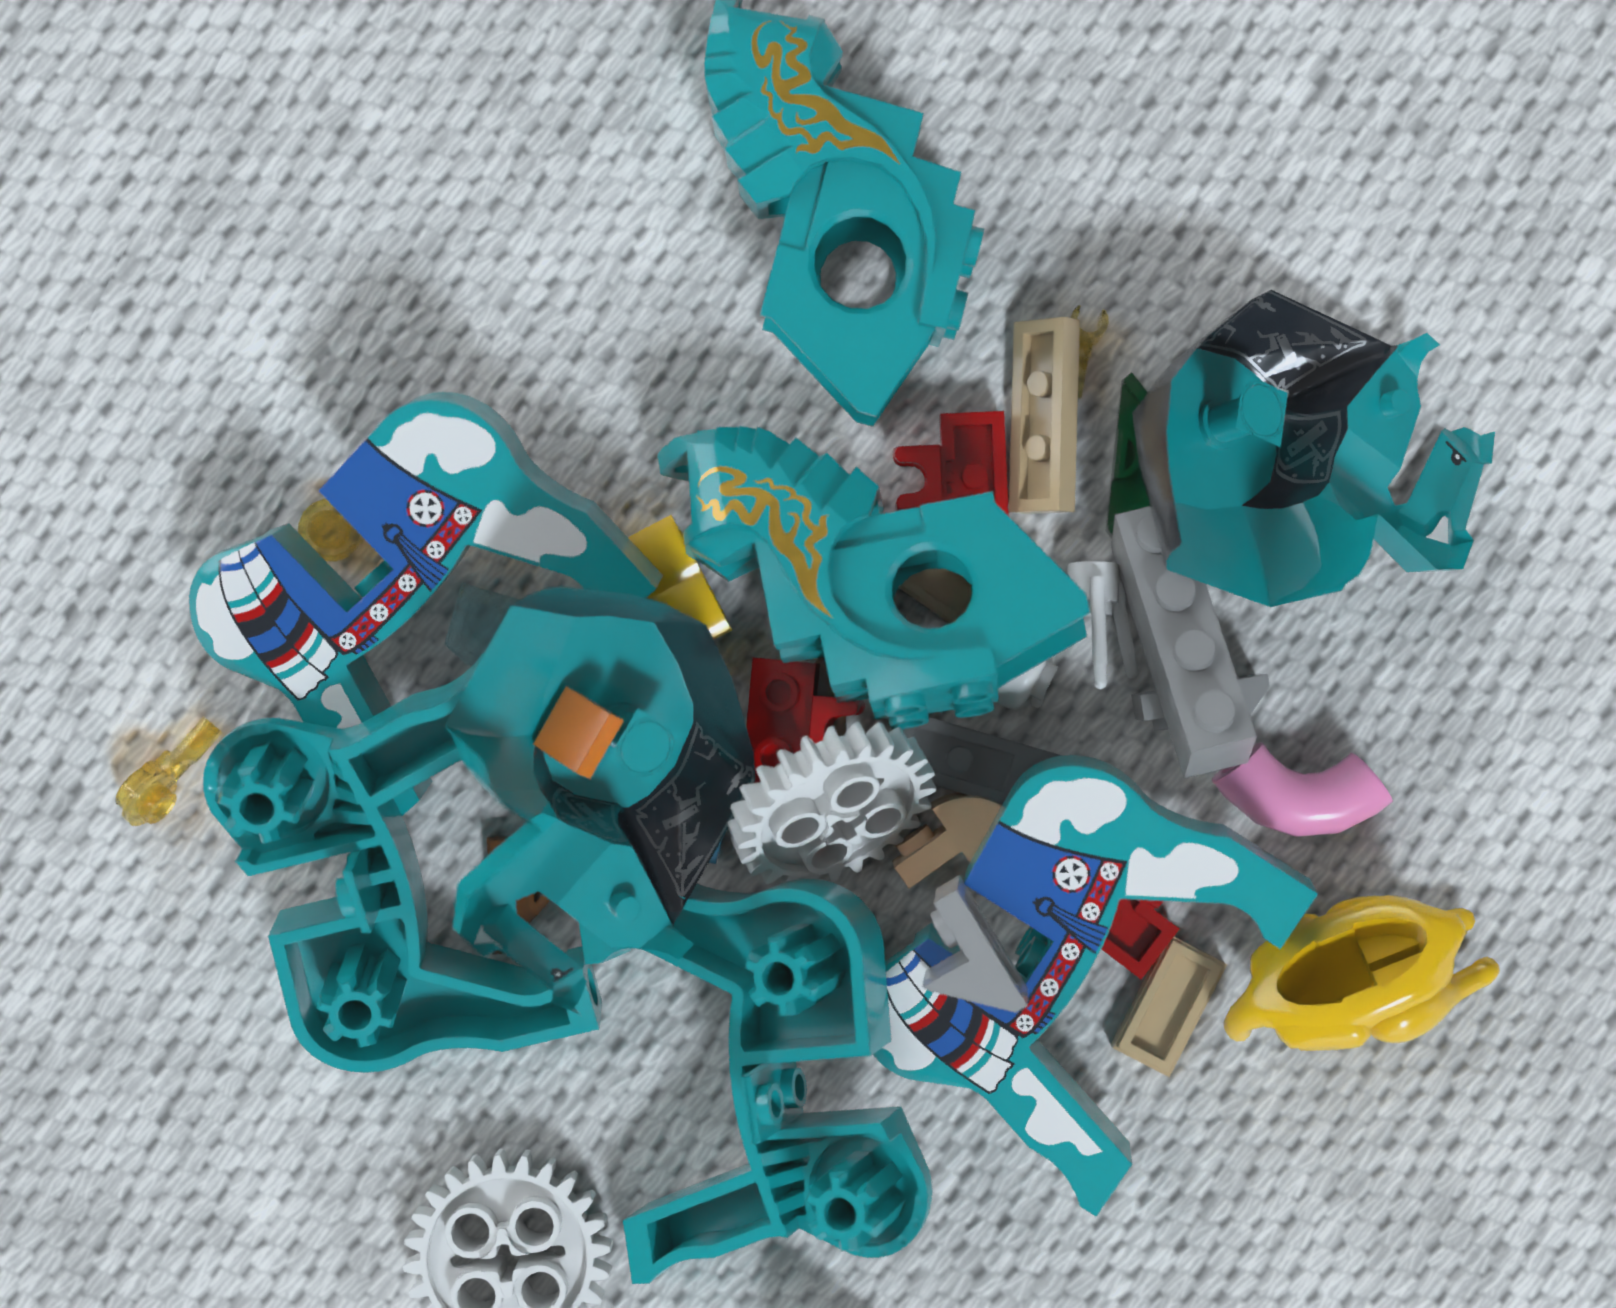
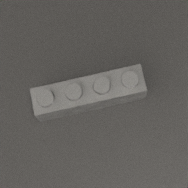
(1183, 652)

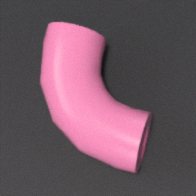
(1303, 802)

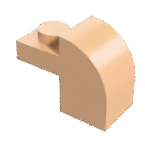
(963, 829)

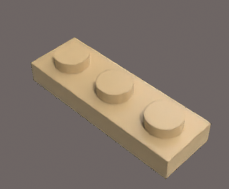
(1044, 416)

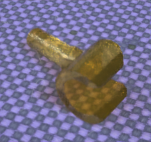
(1086, 343)

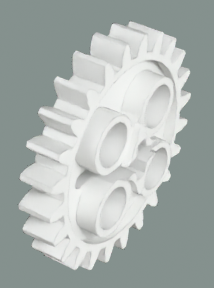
(831, 804)
(500, 1198)

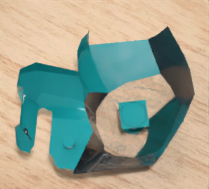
(1294, 489)
(649, 816)

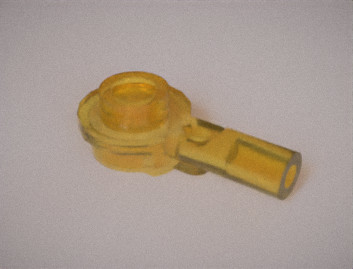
(328, 531)
(150, 790)

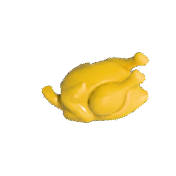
(1360, 973)

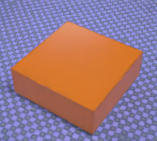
(578, 732)

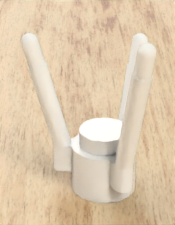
(1104, 595)

